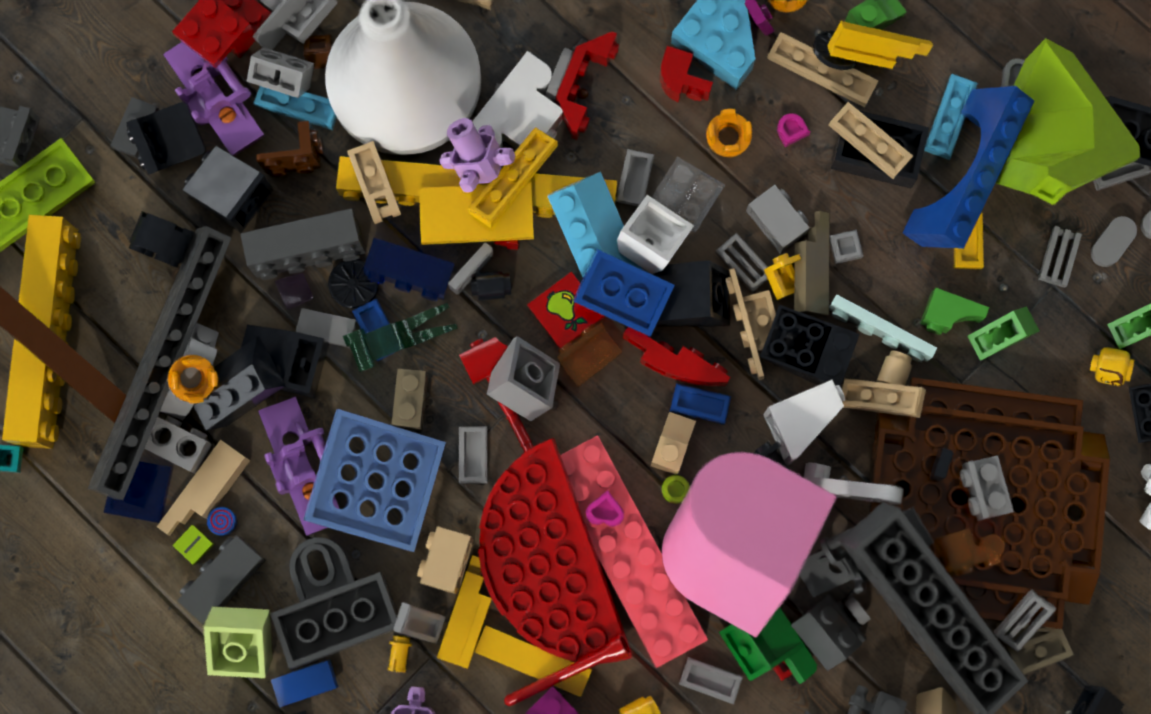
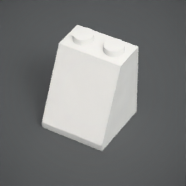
(802, 417)

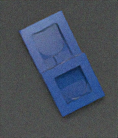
(304, 683)

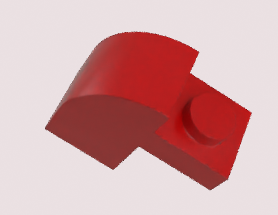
(675, 77)

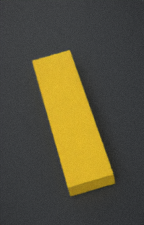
(513, 177)
(528, 659)

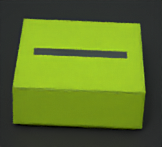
(193, 545)

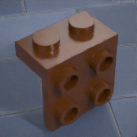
(300, 160)

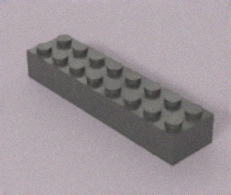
(934, 609)

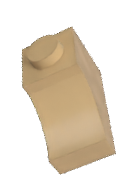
(673, 443)

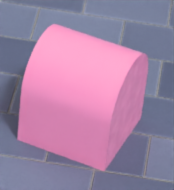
(743, 537)

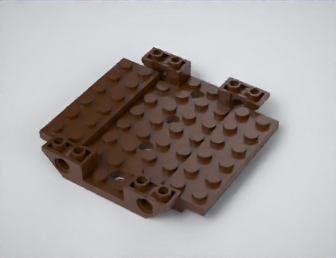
(1043, 463)

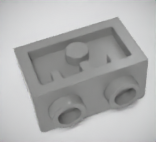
(986, 488)

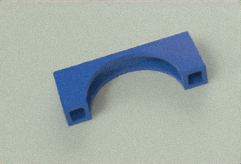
(951, 219)

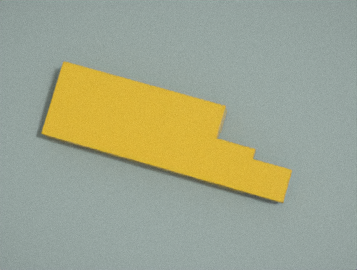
(874, 45)
(466, 619)

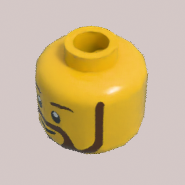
(1112, 366)

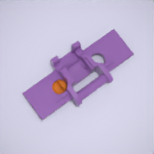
(208, 103)
(290, 462)

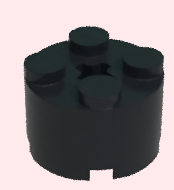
(160, 237)

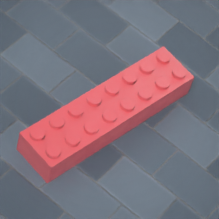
(632, 559)

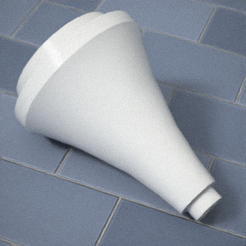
(402, 76)

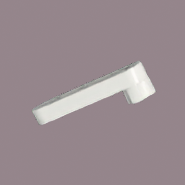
(820, 474)

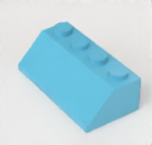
(588, 219)

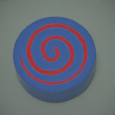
(222, 521)

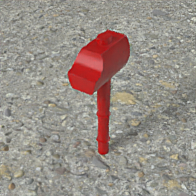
(479, 364)

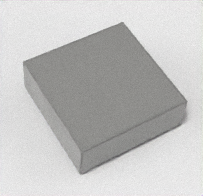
(845, 246)

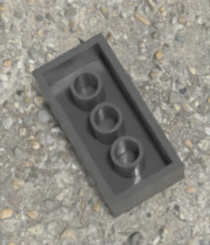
(303, 244)

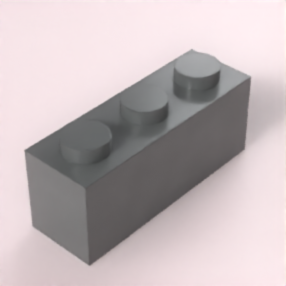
(221, 578)

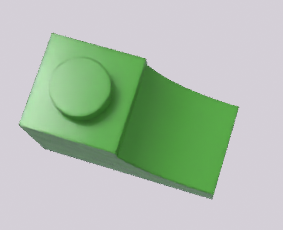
(876, 13)
(947, 309)
(1132, 327)
(1003, 333)

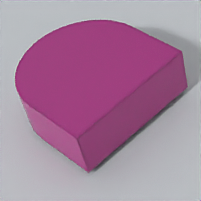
(792, 129)

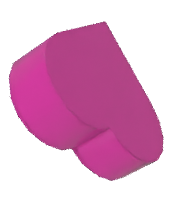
(605, 510)

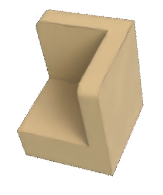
(935, 702)

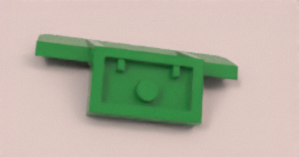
(772, 646)

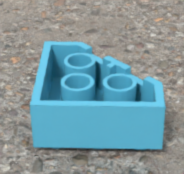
(718, 38)

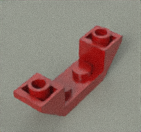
(596, 50)

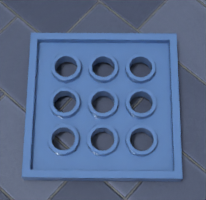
(338, 454)

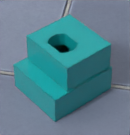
(16, 459)

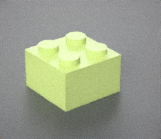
(238, 642)

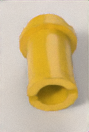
(399, 653)

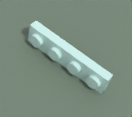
(891, 335)

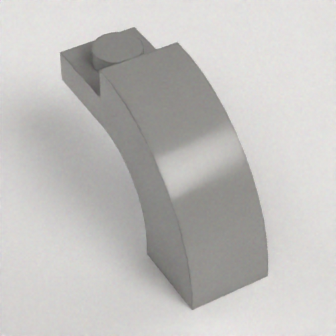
(202, 344)

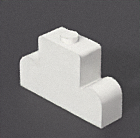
(521, 104)

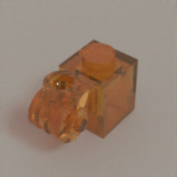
(961, 553)

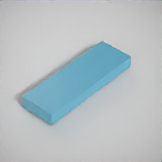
(305, 108)
(949, 117)

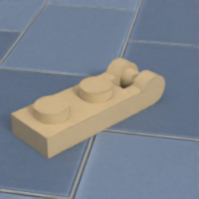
(373, 181)

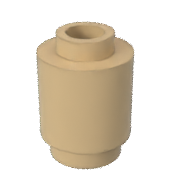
(895, 368)

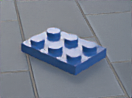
(623, 292)

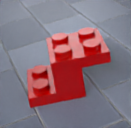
(221, 27)

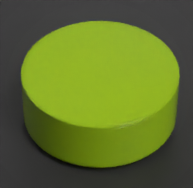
(675, 489)

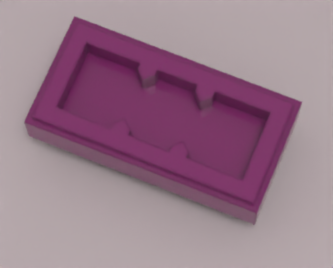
(760, 15)

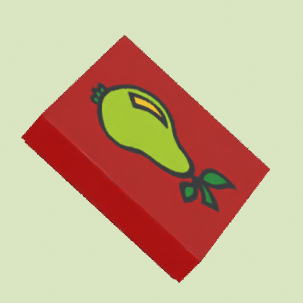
(559, 314)

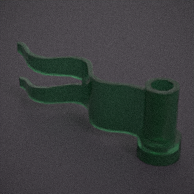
(393, 337)

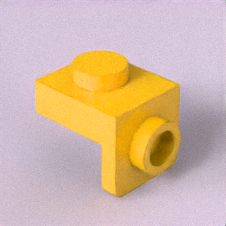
(782, 275)

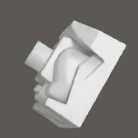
(652, 235)

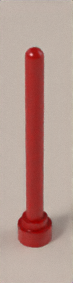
(616, 649)

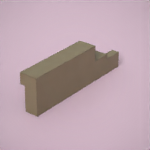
(812, 271)

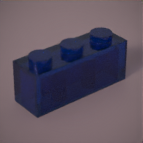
(408, 269)

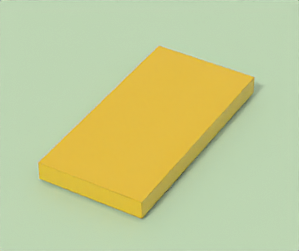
(447, 220)

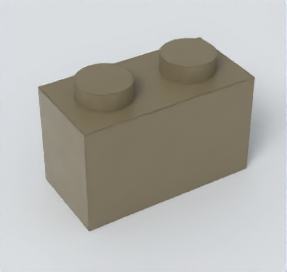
(410, 399)

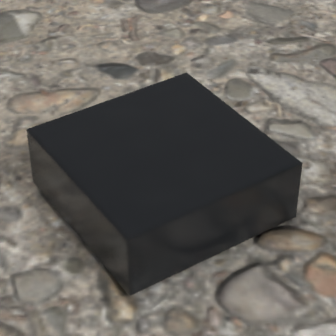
(941, 464)

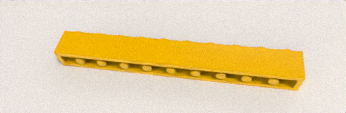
(408, 177)

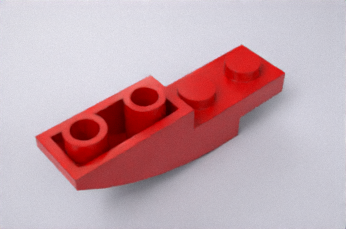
(684, 367)

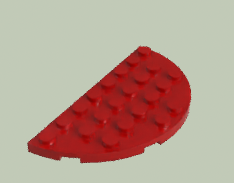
(543, 559)

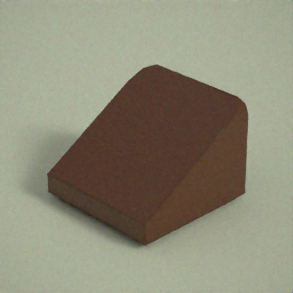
(317, 50)

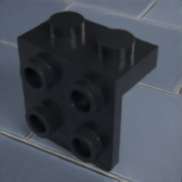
(166, 137)

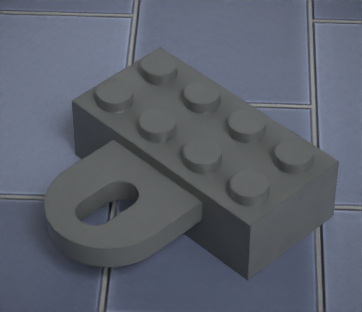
(333, 610)

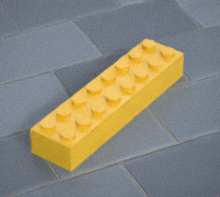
(47, 294)

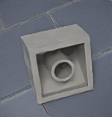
(524, 380)

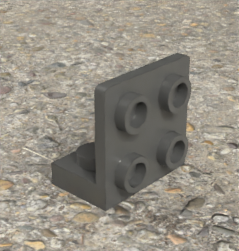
(16, 134)

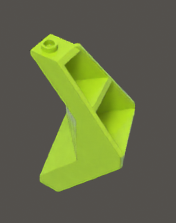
(1068, 132)

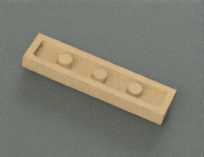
(802, 60)

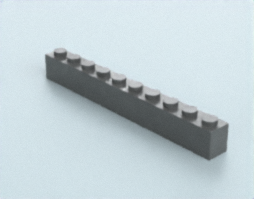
(164, 348)

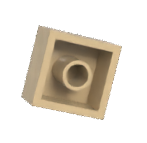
(445, 560)

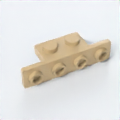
(757, 317)

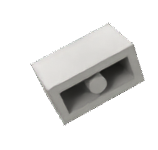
(778, 218)

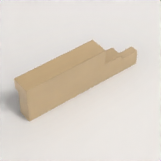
(206, 486)

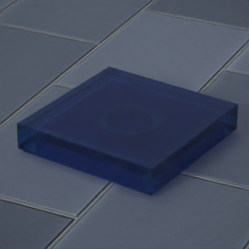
(145, 494)

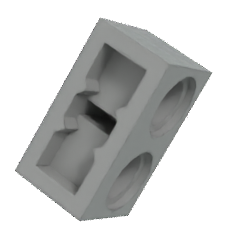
(280, 72)
(174, 448)

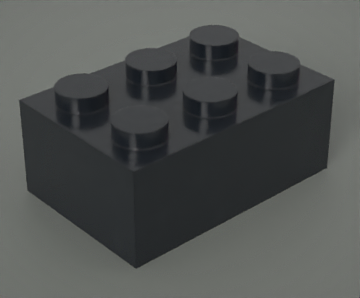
(908, 135)

